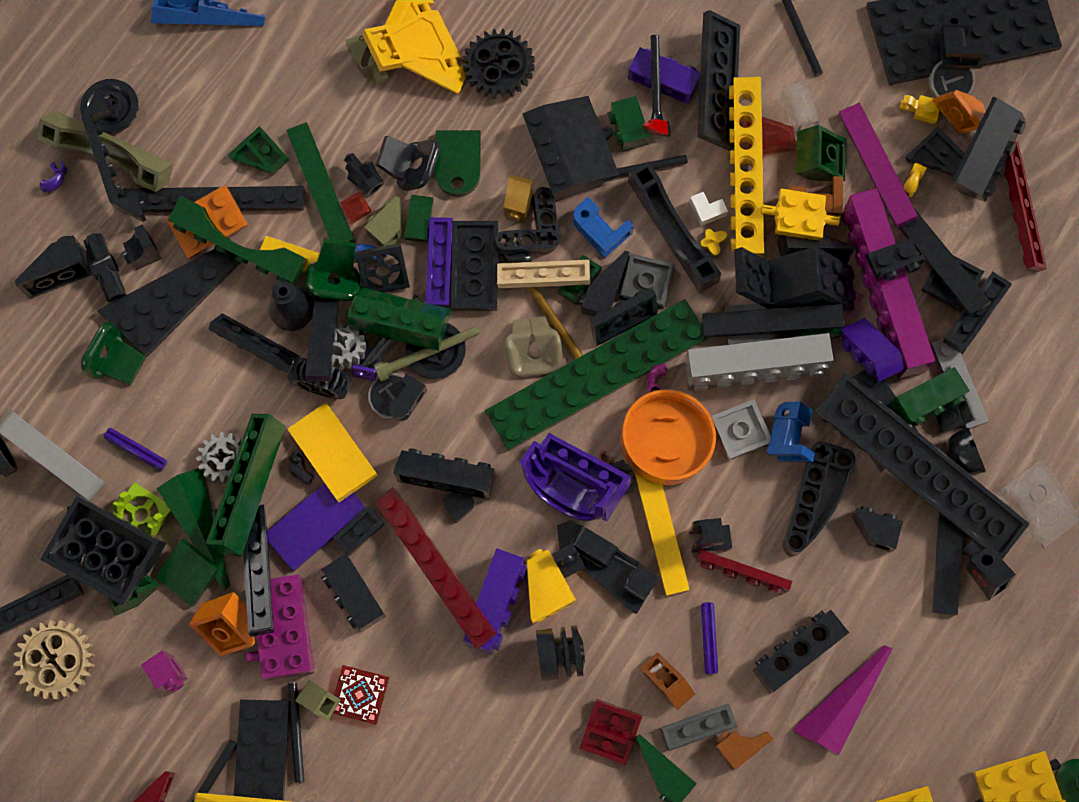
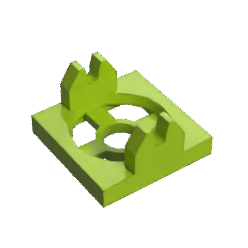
(138, 491)

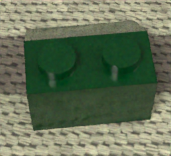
(820, 154)

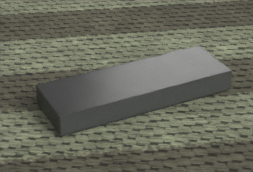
(698, 727)

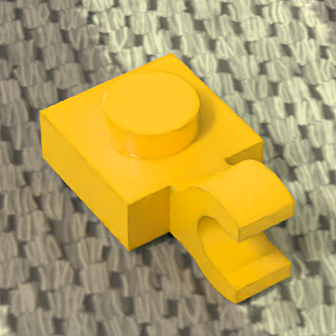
(923, 108)

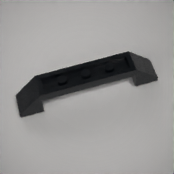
(98, 110)

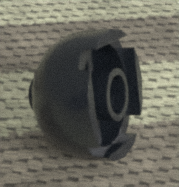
(964, 452)

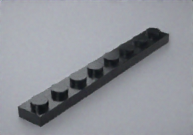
(247, 198)

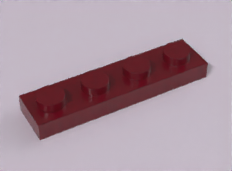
(752, 575)

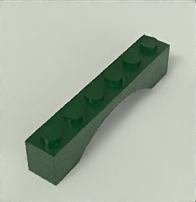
(195, 218)

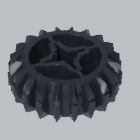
(335, 389)

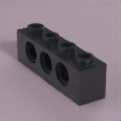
(833, 632)

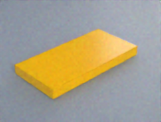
(332, 452)

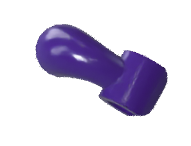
(54, 182)

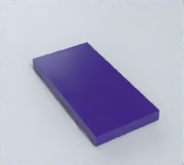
(312, 525)

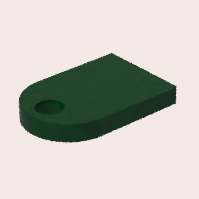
(458, 160)

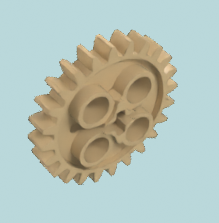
(36, 674)

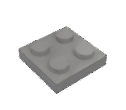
(741, 429)

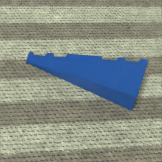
(202, 12)

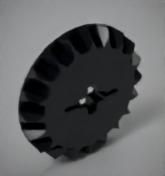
(123, 99)
(450, 358)

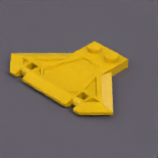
(416, 43)

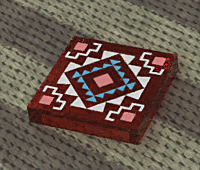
(360, 694)

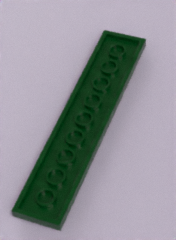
(596, 374)

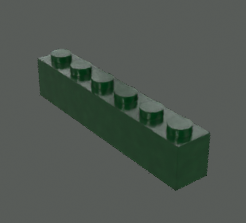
(246, 485)

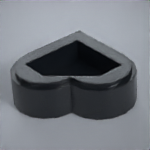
(458, 506)

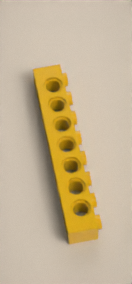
(749, 89)

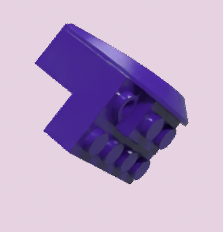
(564, 492)

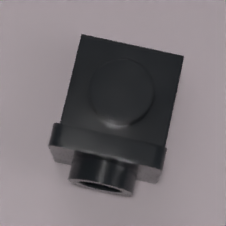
(568, 560)

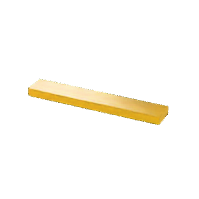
(662, 536)

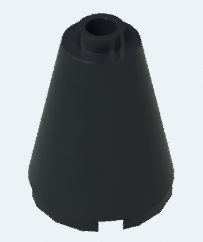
(290, 306)

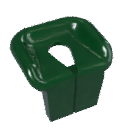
(334, 258)
(121, 360)

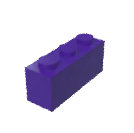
(675, 79)
(871, 349)

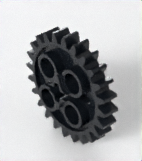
(490, 47)

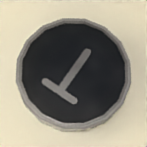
(948, 80)
(383, 393)

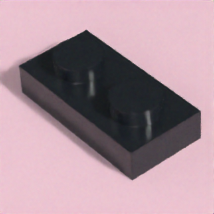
(358, 531)

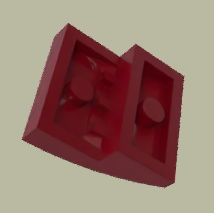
(611, 731)

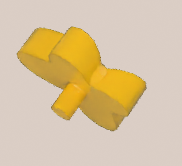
(712, 241)

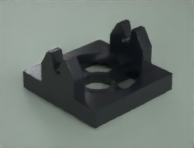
(393, 250)

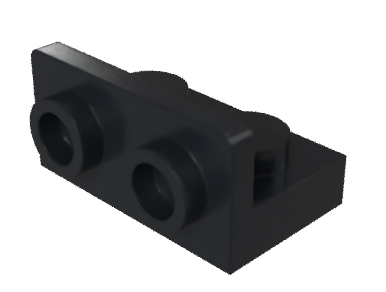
(894, 259)

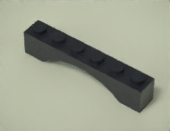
(689, 253)

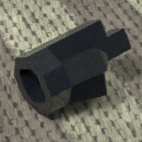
(363, 175)

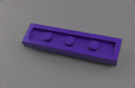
(439, 261)

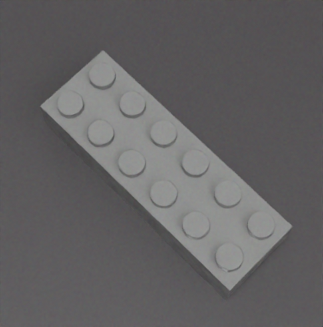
(758, 361)

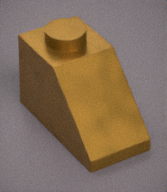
(518, 198)

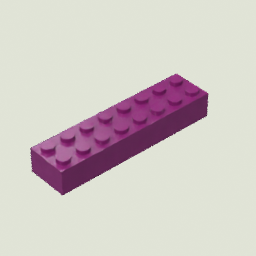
(892, 299)

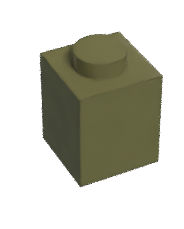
(318, 700)

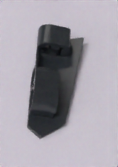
(609, 566)

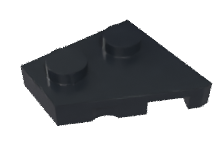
(937, 153)

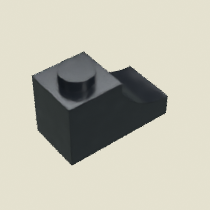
(140, 249)

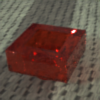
(356, 207)

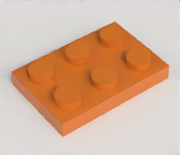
(223, 213)

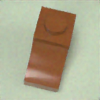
(667, 681)
(738, 749)

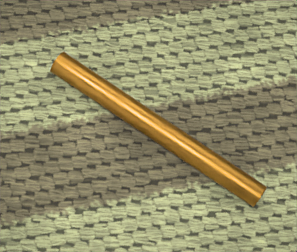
(556, 323)

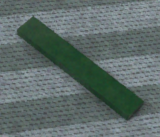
(319, 183)

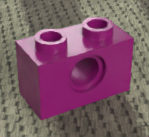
(165, 672)

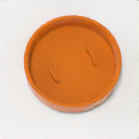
(667, 437)

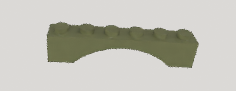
(141, 165)

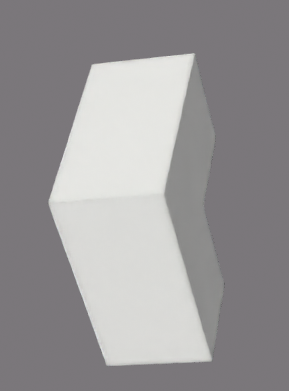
(707, 212)

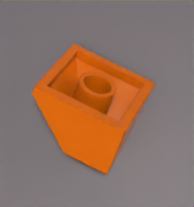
(961, 110)

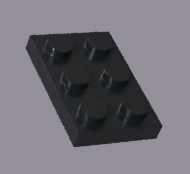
(623, 316)

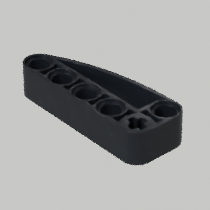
(825, 494)

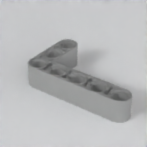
(50, 455)

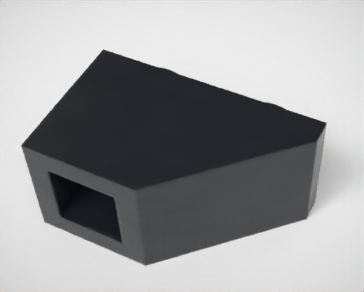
(878, 529)

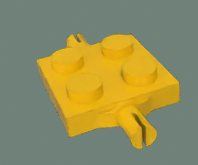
(800, 214)

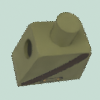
(364, 60)

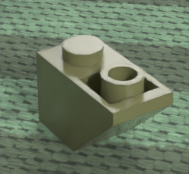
(387, 224)

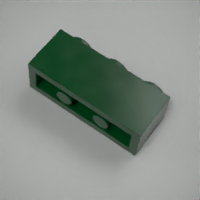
(930, 398)

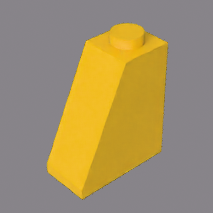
(547, 587)

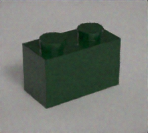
(628, 122)

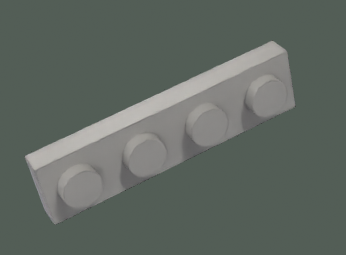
(948, 358)

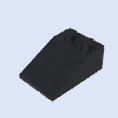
(55, 267)

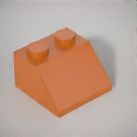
(223, 624)

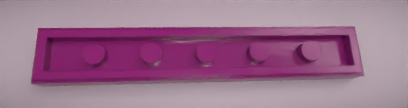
(878, 165)

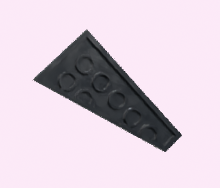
(162, 305)

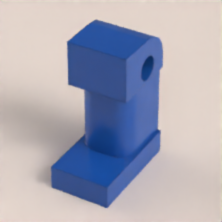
(597, 231)
(787, 433)

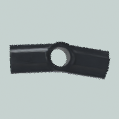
(104, 267)

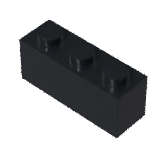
(352, 593)

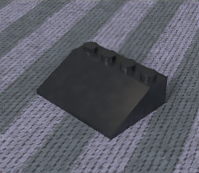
(570, 146)
(102, 550)

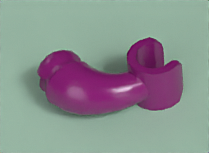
(654, 374)

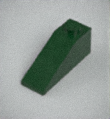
(667, 777)

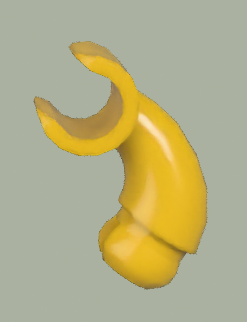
(912, 183)

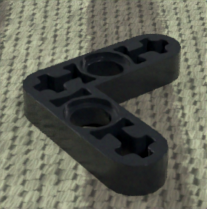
(542, 230)

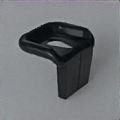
(397, 156)

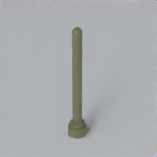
(384, 370)

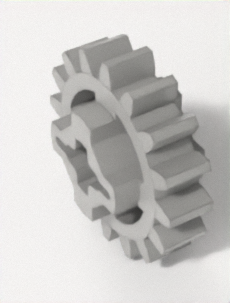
(344, 346)
(213, 457)

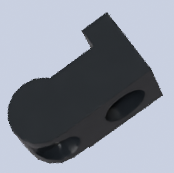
(409, 398)

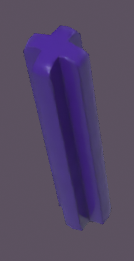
(135, 449)
(709, 638)

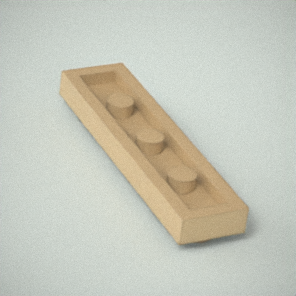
(543, 274)

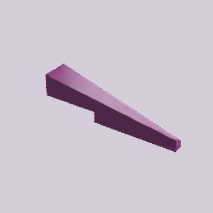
(837, 714)

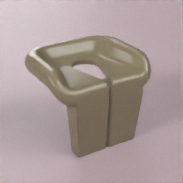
(517, 345)

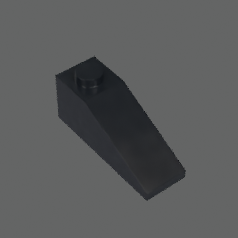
(833, 246)
(604, 289)

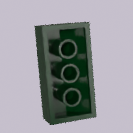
(398, 318)

